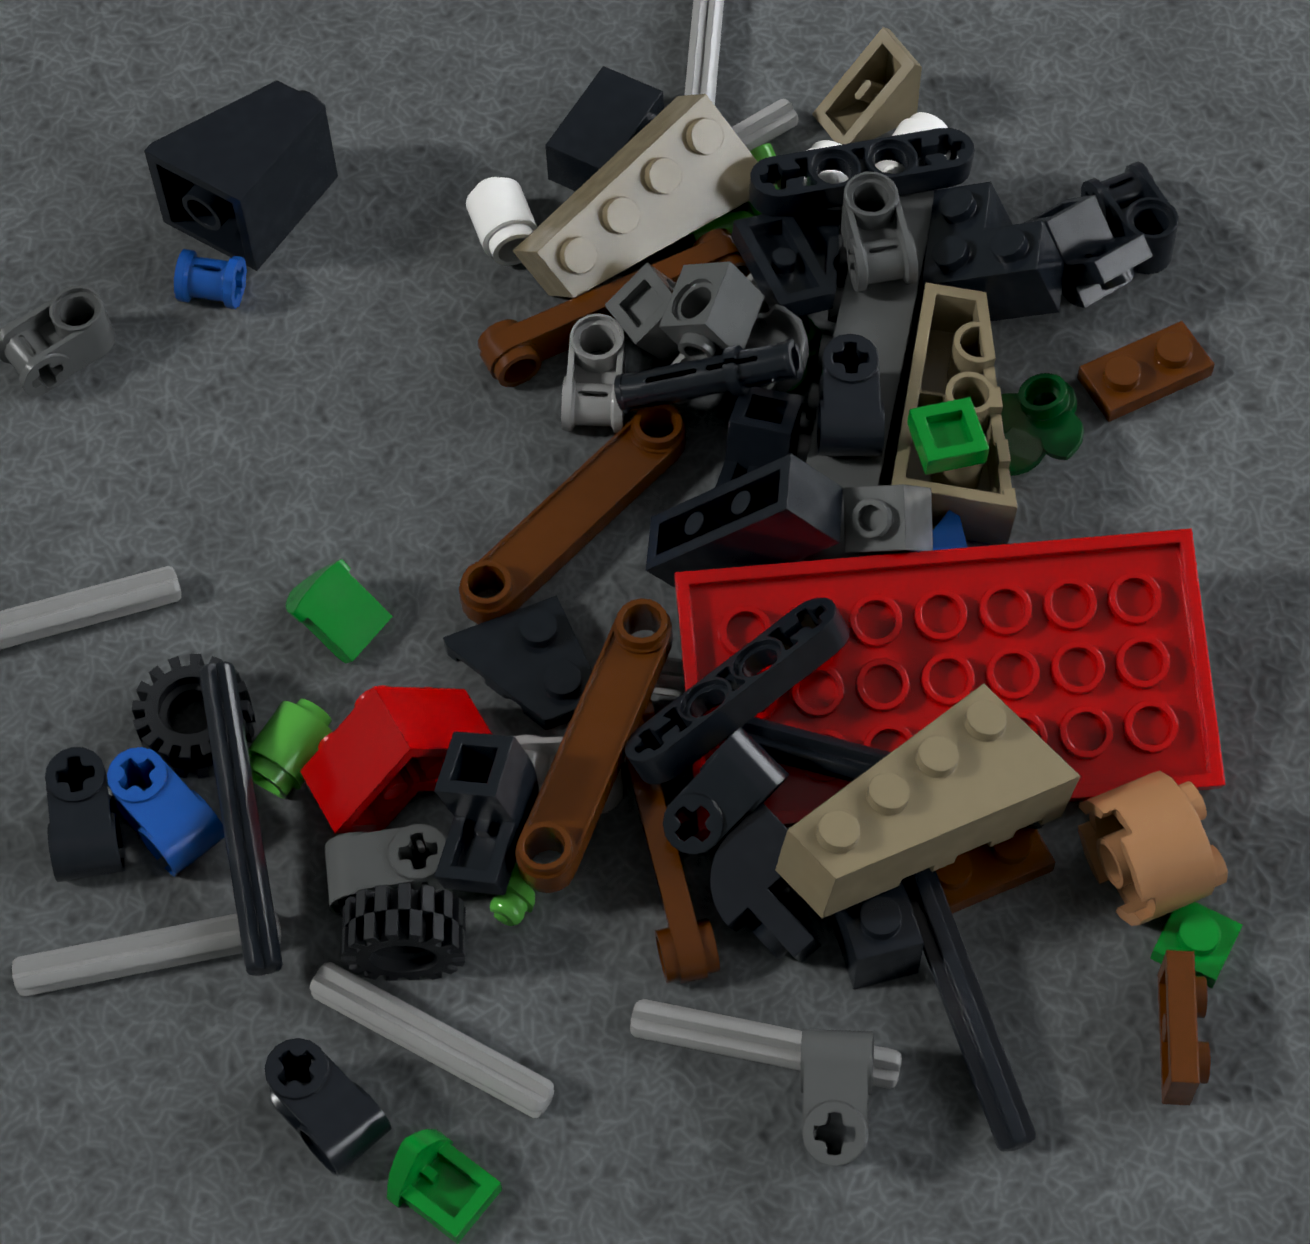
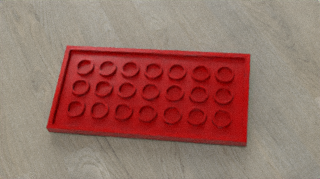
(1075, 635)

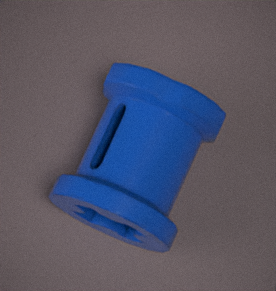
(210, 279)

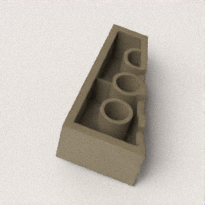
(647, 196)
(950, 363)
(936, 796)

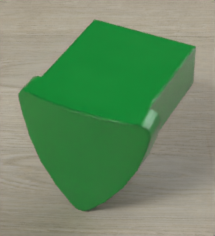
(337, 610)
(440, 1183)

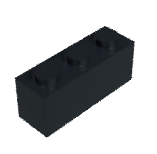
(750, 521)

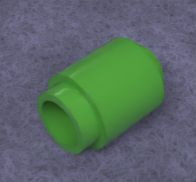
(287, 745)

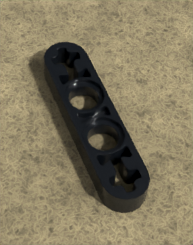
(855, 158)
(680, 731)

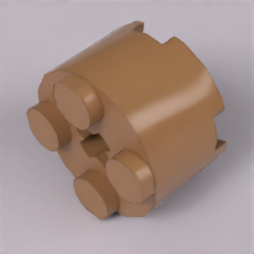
(1151, 846)

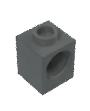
(711, 309)
(640, 310)
(887, 519)

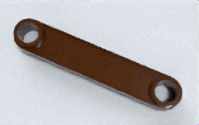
(516, 348)
(573, 514)
(594, 745)
(686, 945)

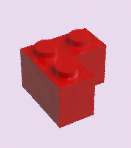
(387, 753)

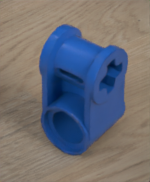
(165, 815)

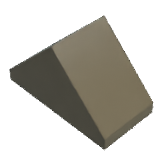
(873, 92)

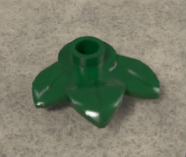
(1041, 422)

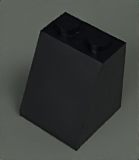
(245, 171)

